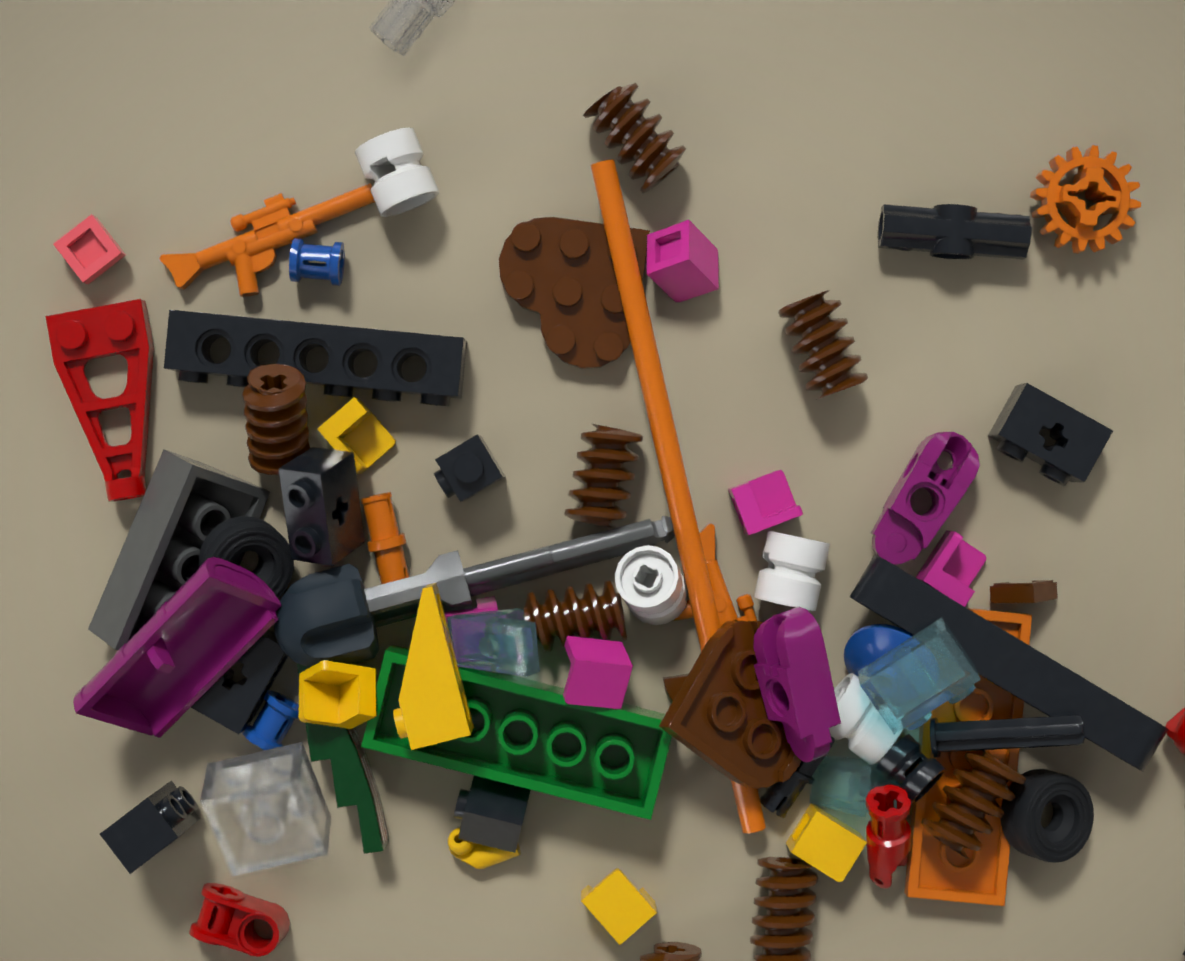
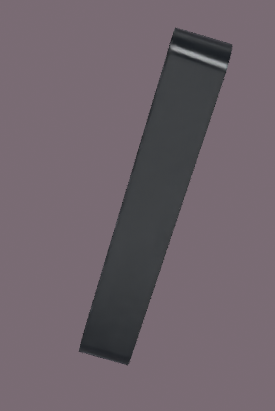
(1012, 663)

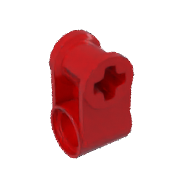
(229, 920)

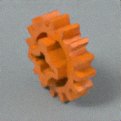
(1088, 179)

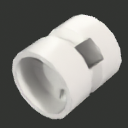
(395, 168)
(791, 570)
(651, 585)
(861, 722)

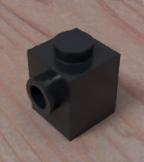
(467, 469)
(492, 813)

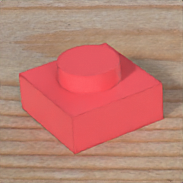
(89, 249)

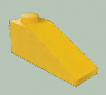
(432, 689)

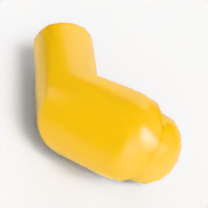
(475, 854)

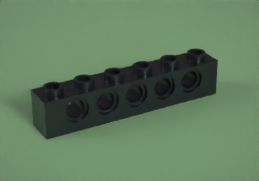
(194, 332)

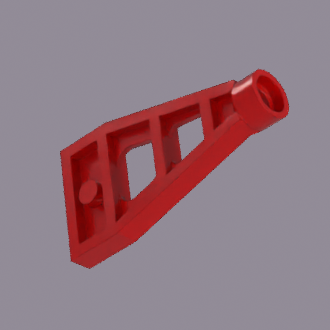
(103, 333)

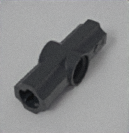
(954, 231)

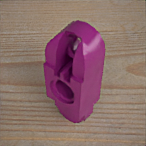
(899, 530)
(797, 681)

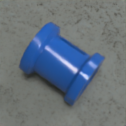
(301, 268)
(272, 721)

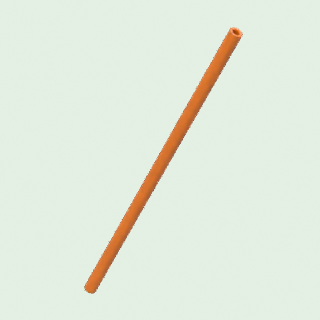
(664, 435)

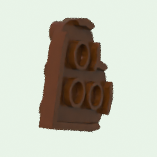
(570, 280)
(724, 714)

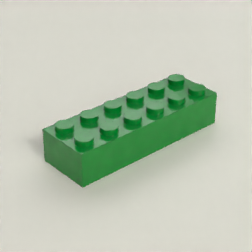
(536, 740)

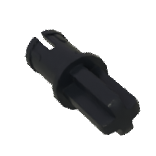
(783, 794)

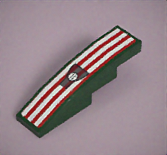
(351, 777)

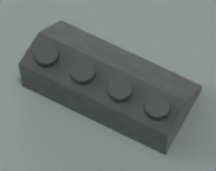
(166, 538)

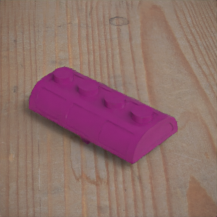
(181, 650)

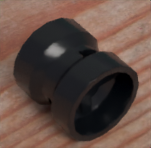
(910, 768)

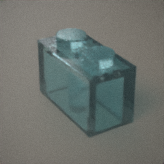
(919, 677)

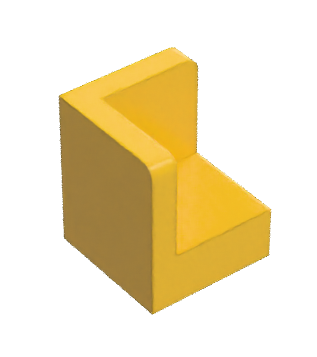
(358, 431)
(337, 694)
(826, 843)
(619, 905)

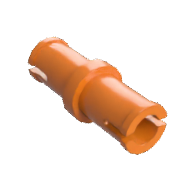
(385, 537)

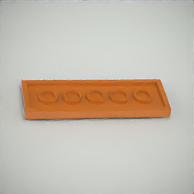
(933, 867)

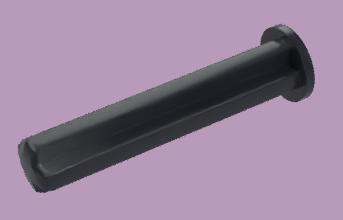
(1006, 733)

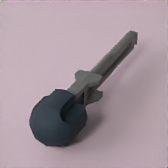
(337, 618)

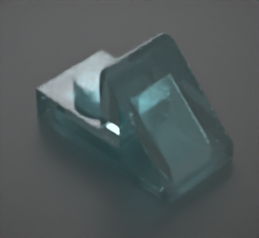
(495, 642)
(844, 784)

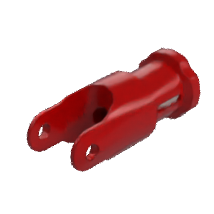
(887, 832)

